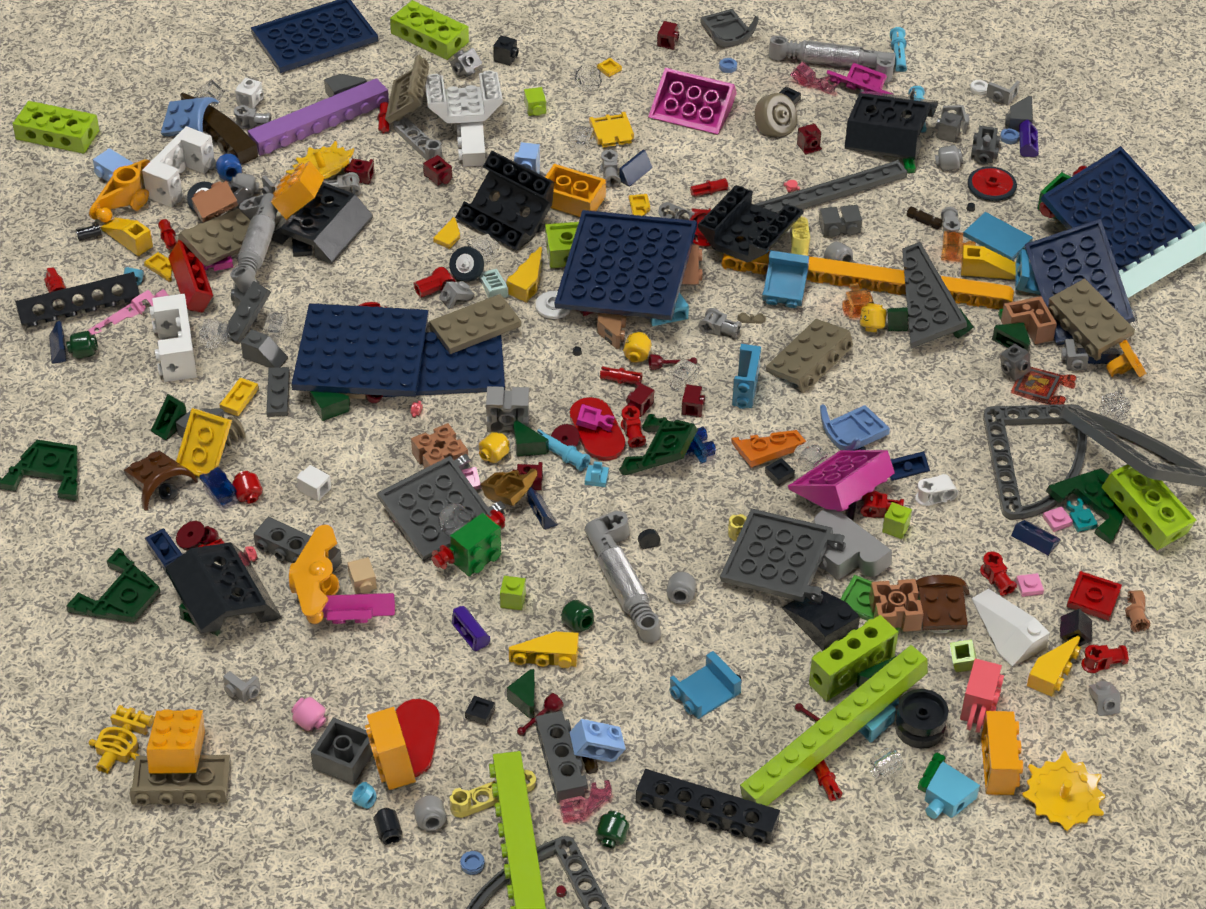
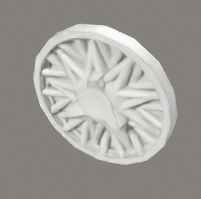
(546, 307)

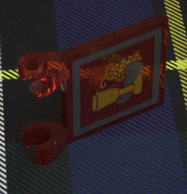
(1042, 386)

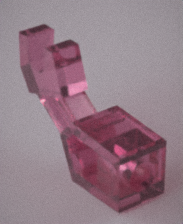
(807, 77)
(596, 798)

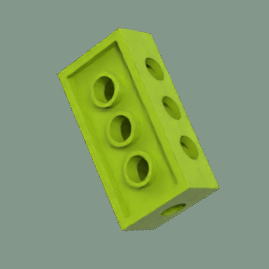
(429, 30)
(56, 127)
(559, 242)
(1149, 506)
(862, 648)

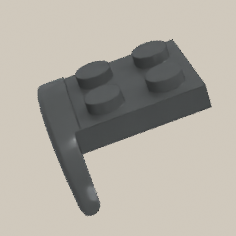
(728, 28)

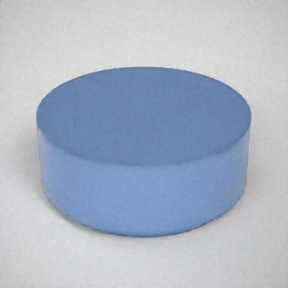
(728, 65)
(1009, 136)
(472, 862)

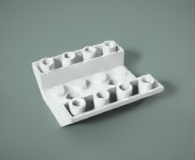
(467, 103)

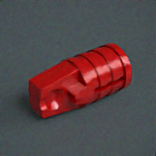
(53, 281)

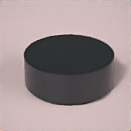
(648, 538)

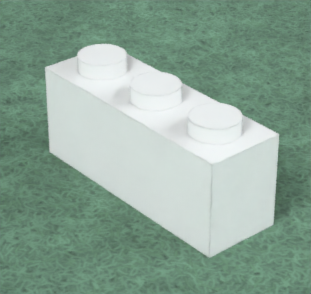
(471, 143)

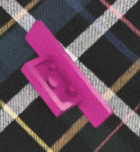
(860, 78)
(358, 607)

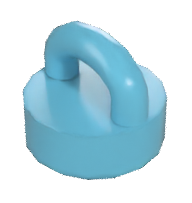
(138, 273)
(362, 795)

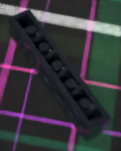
(25, 306)
(700, 797)

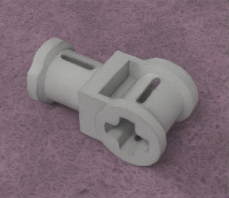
(250, 117)
(609, 168)
(344, 183)
(950, 220)
(719, 323)

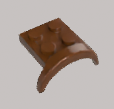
(153, 471)
(943, 602)

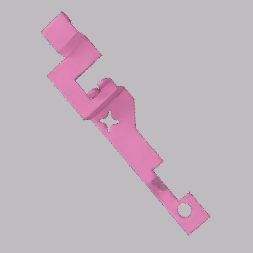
(136, 305)

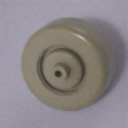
(775, 115)

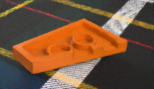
(764, 449)

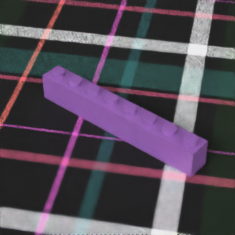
(318, 116)

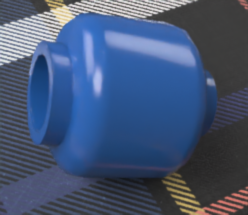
(228, 166)

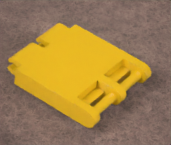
(612, 131)

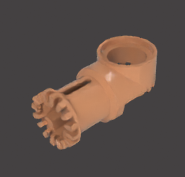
(1136, 611)

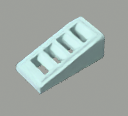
(493, 284)

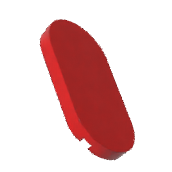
(598, 443)
(420, 727)

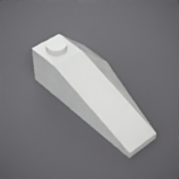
(1011, 629)

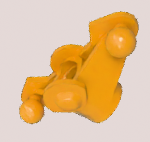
(121, 190)
(312, 574)

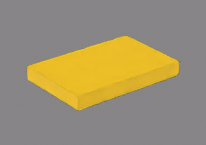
(203, 442)

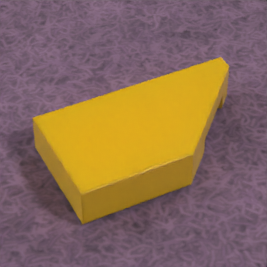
(639, 204)
(448, 234)
(160, 265)

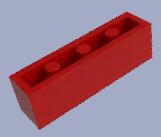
(190, 277)

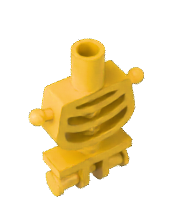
(113, 742)

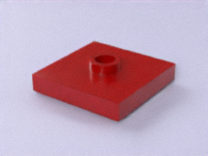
(1094, 595)

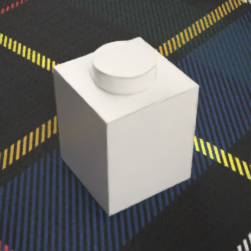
(313, 482)

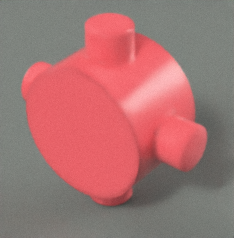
(791, 185)
(416, 408)
(250, 553)

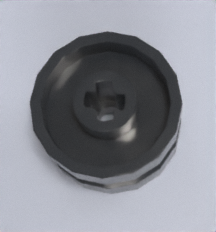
(921, 718)

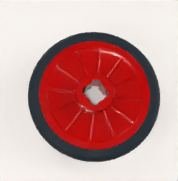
(992, 183)

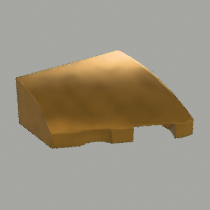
(508, 486)

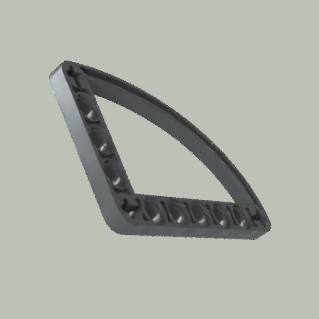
(1002, 419)
(1100, 428)
(575, 877)

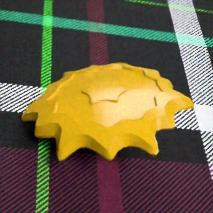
(326, 160)
(1064, 792)

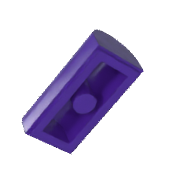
(1028, 139)
(469, 628)

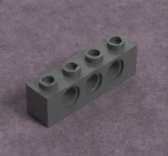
(287, 542)
(560, 756)

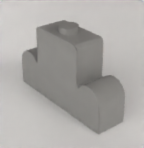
(860, 547)

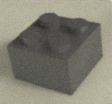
(342, 751)

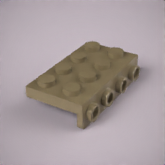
(408, 91)
(217, 237)
(1089, 318)
(475, 323)
(811, 354)
(204, 786)

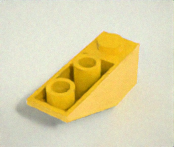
(130, 234)
(983, 262)
(525, 280)
(551, 649)
(1050, 667)

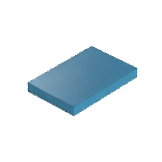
(997, 236)

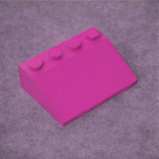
(692, 101)
(844, 478)

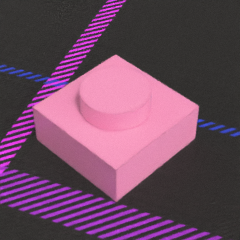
(472, 475)
(1057, 519)
(1029, 585)

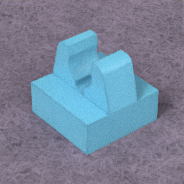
(596, 475)

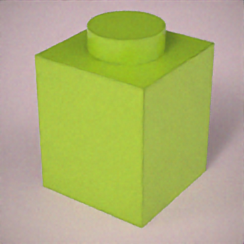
(535, 101)
(897, 520)
(512, 593)
(963, 655)

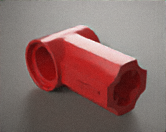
(433, 283)

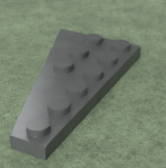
(929, 302)

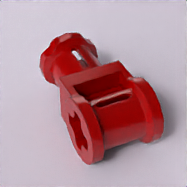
(632, 426)
(878, 506)
(995, 572)
(1103, 657)

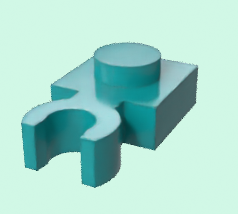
(1082, 518)

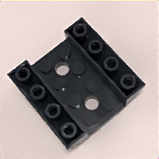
(885, 129)
(518, 190)
(736, 221)
(332, 224)
(209, 587)

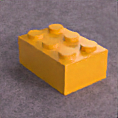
(297, 189)
(575, 190)
(175, 741)
(389, 748)
(1001, 753)

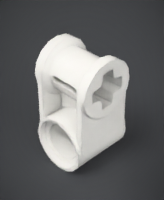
(937, 488)

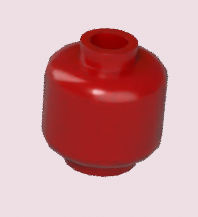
(247, 487)

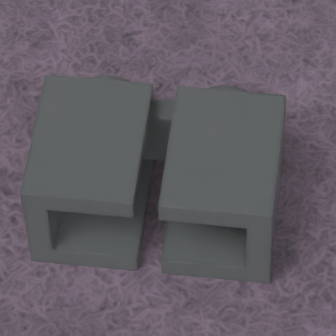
(833, 225)

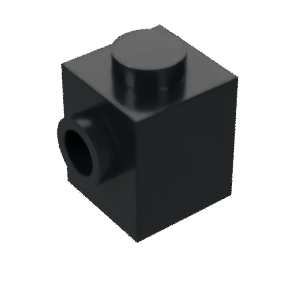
(505, 50)
(1076, 624)

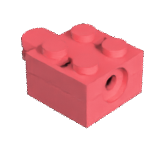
(981, 692)

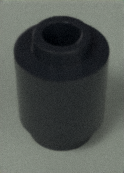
(387, 826)

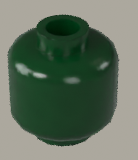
(82, 344)
(577, 616)
(612, 829)

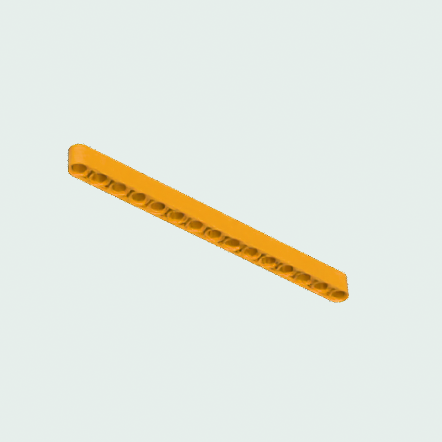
(883, 279)

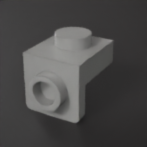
(455, 291)
(1073, 360)
(243, 691)
(1106, 697)

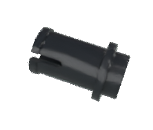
(88, 232)

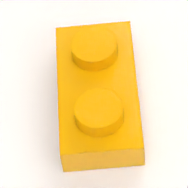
(239, 396)

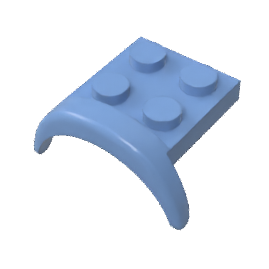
(185, 113)
(853, 428)

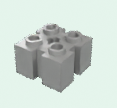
(505, 407)

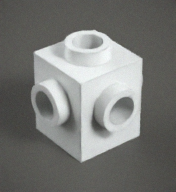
(249, 93)

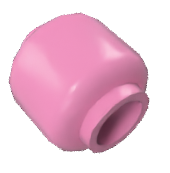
(308, 713)

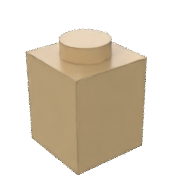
(362, 576)

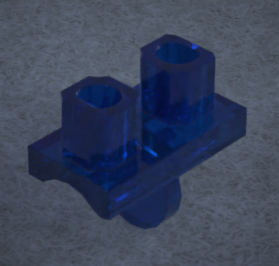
(701, 449)
(218, 485)

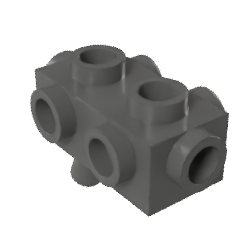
(985, 145)

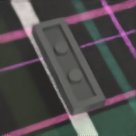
(247, 311)
(277, 391)

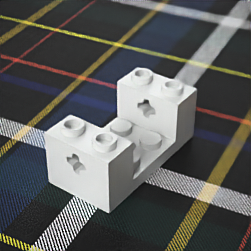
(187, 149)
(174, 353)

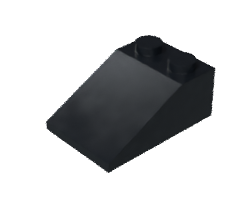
(825, 620)

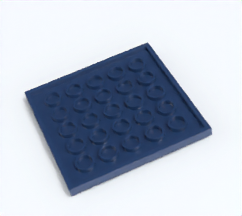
(1127, 202)
(626, 265)
(361, 350)

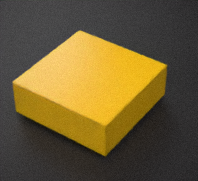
(609, 67)

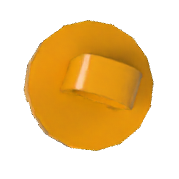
(1125, 362)

